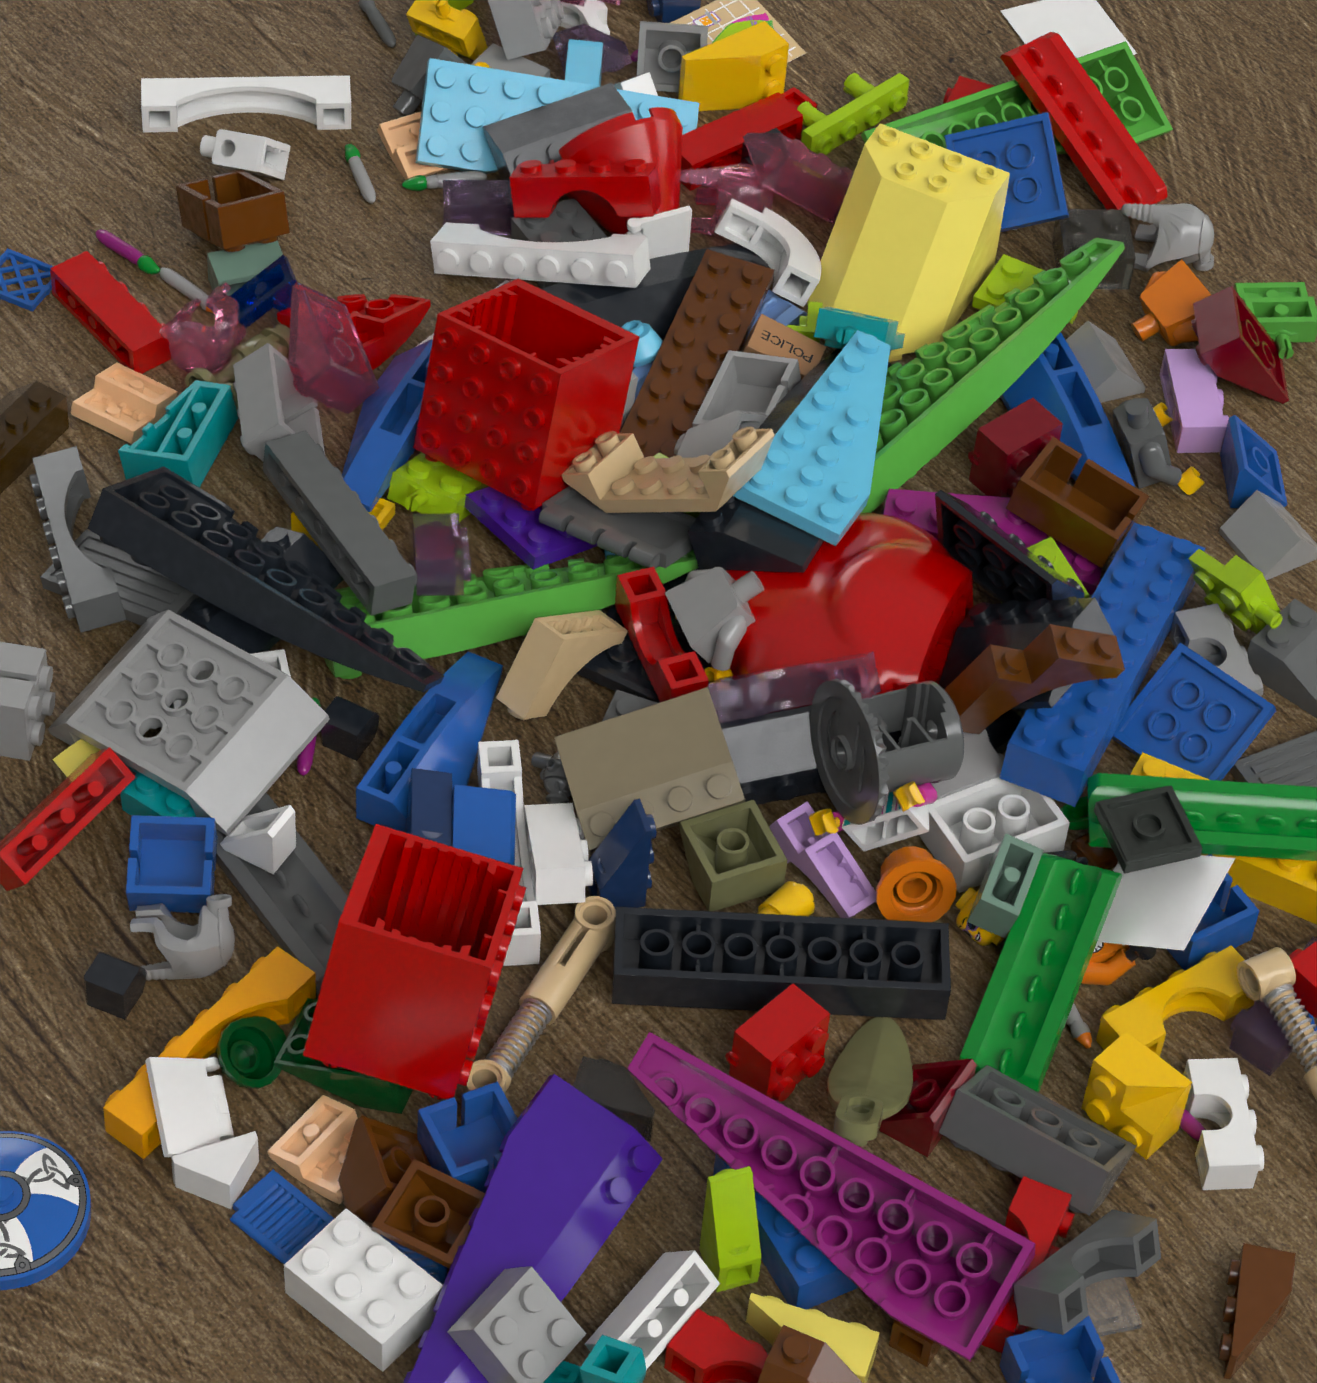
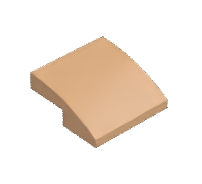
(401, 142)
(123, 402)
(317, 1147)

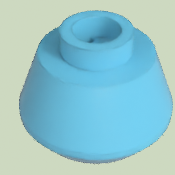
(648, 343)

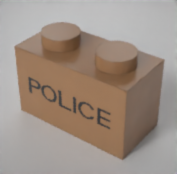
(776, 339)

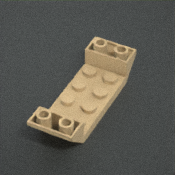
(623, 481)

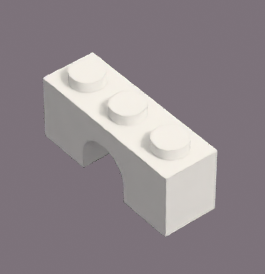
(1227, 1155)

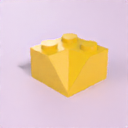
(1136, 1094)

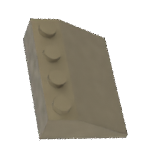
(660, 754)

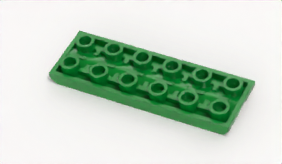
(1226, 814)
(1041, 969)

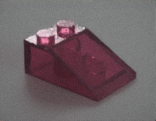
(327, 352)

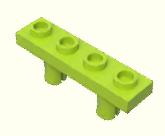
(866, 110)

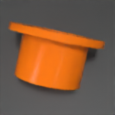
(914, 886)

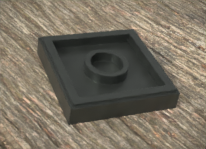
(1147, 829)

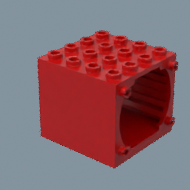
(522, 389)
(415, 963)

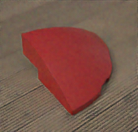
(380, 323)

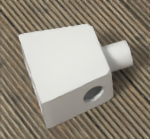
(247, 152)

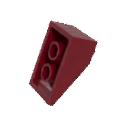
(1238, 345)

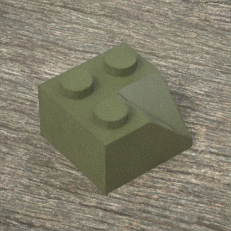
(732, 855)

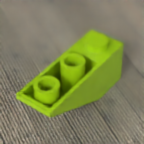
(731, 1229)

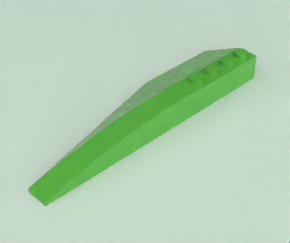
(975, 364)

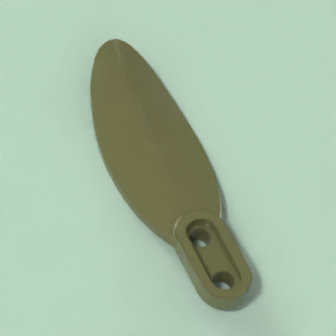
(870, 1080)

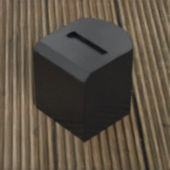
(349, 728)
(113, 985)

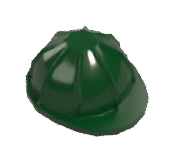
(249, 1051)

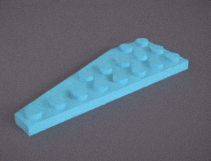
(467, 97)
(826, 449)

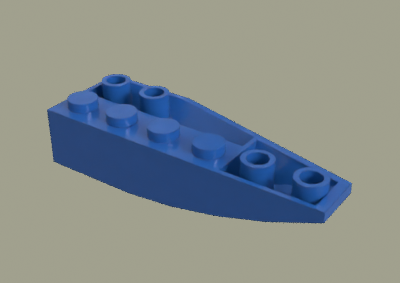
(1066, 392)
(387, 426)
(434, 736)

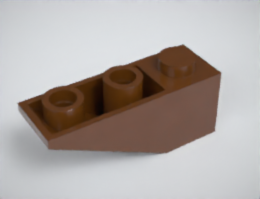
(1259, 1299)

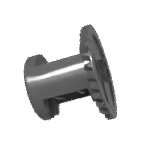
(860, 757)

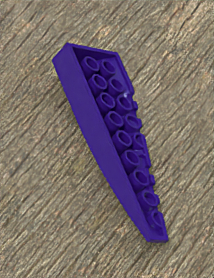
(547, 1205)

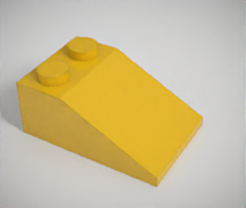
(735, 69)

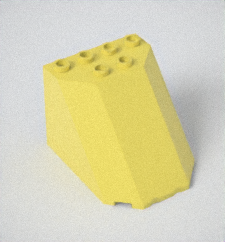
(913, 236)

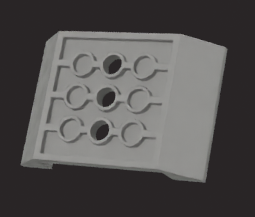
(219, 746)

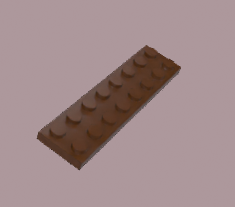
(707, 325)

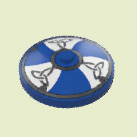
(41, 1208)

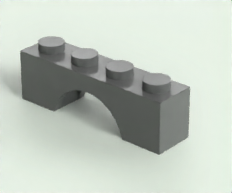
(1113, 1247)

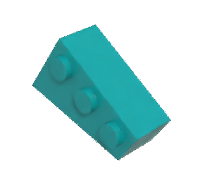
(186, 436)

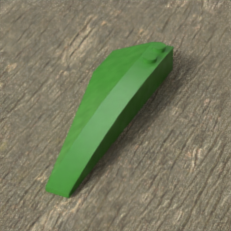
(1111, 70)
(501, 605)

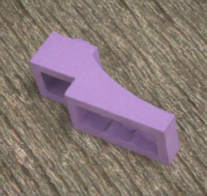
(824, 862)

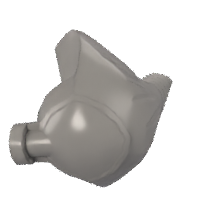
(1177, 232)
(189, 949)

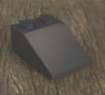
(1288, 656)

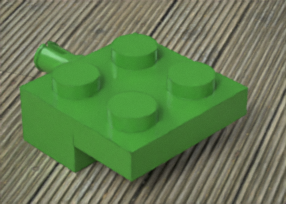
(1282, 311)

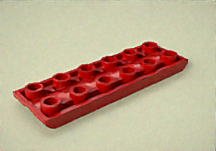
(1084, 123)

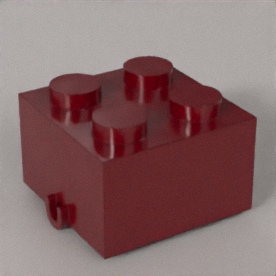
(1010, 446)

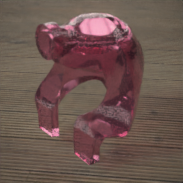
(726, 182)
(202, 346)

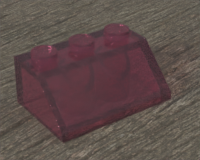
(799, 173)

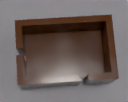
(242, 214)
(1085, 517)

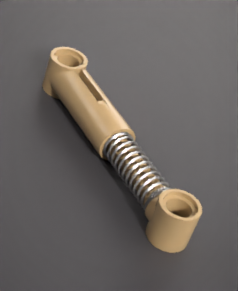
(1270, 980)
(548, 992)

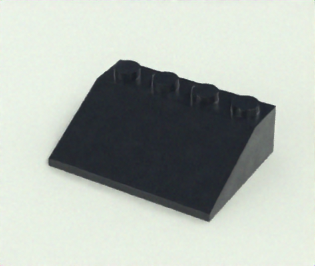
(995, 558)
(1016, 626)

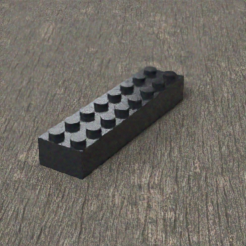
(753, 958)

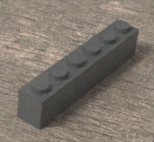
(339, 523)

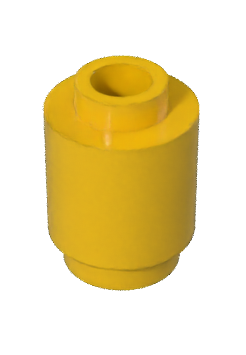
(789, 899)

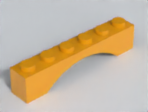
(272, 989)

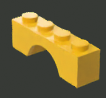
(1205, 988)

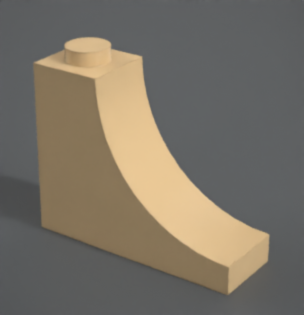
(551, 657)

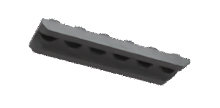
(295, 903)

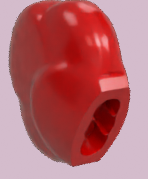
(875, 591)

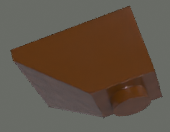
(375, 1165)
(429, 1213)
(804, 1360)

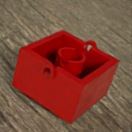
(780, 1044)

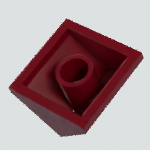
(930, 1099)

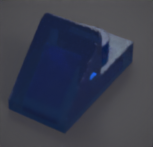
(264, 291)

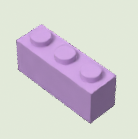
(1193, 402)

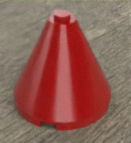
(625, 138)

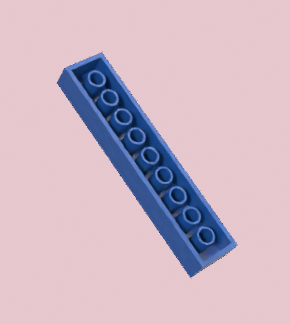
(1138, 595)

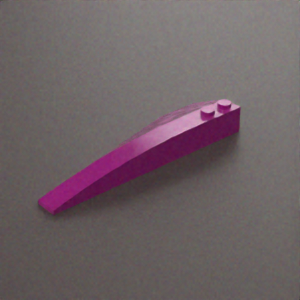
(887, 1231)

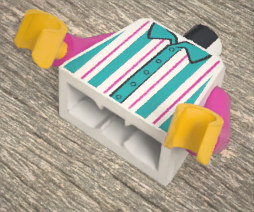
(902, 817)

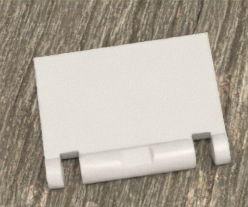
(666, 231)
(188, 1103)

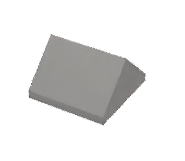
(662, 49)
(1104, 363)
(1268, 536)

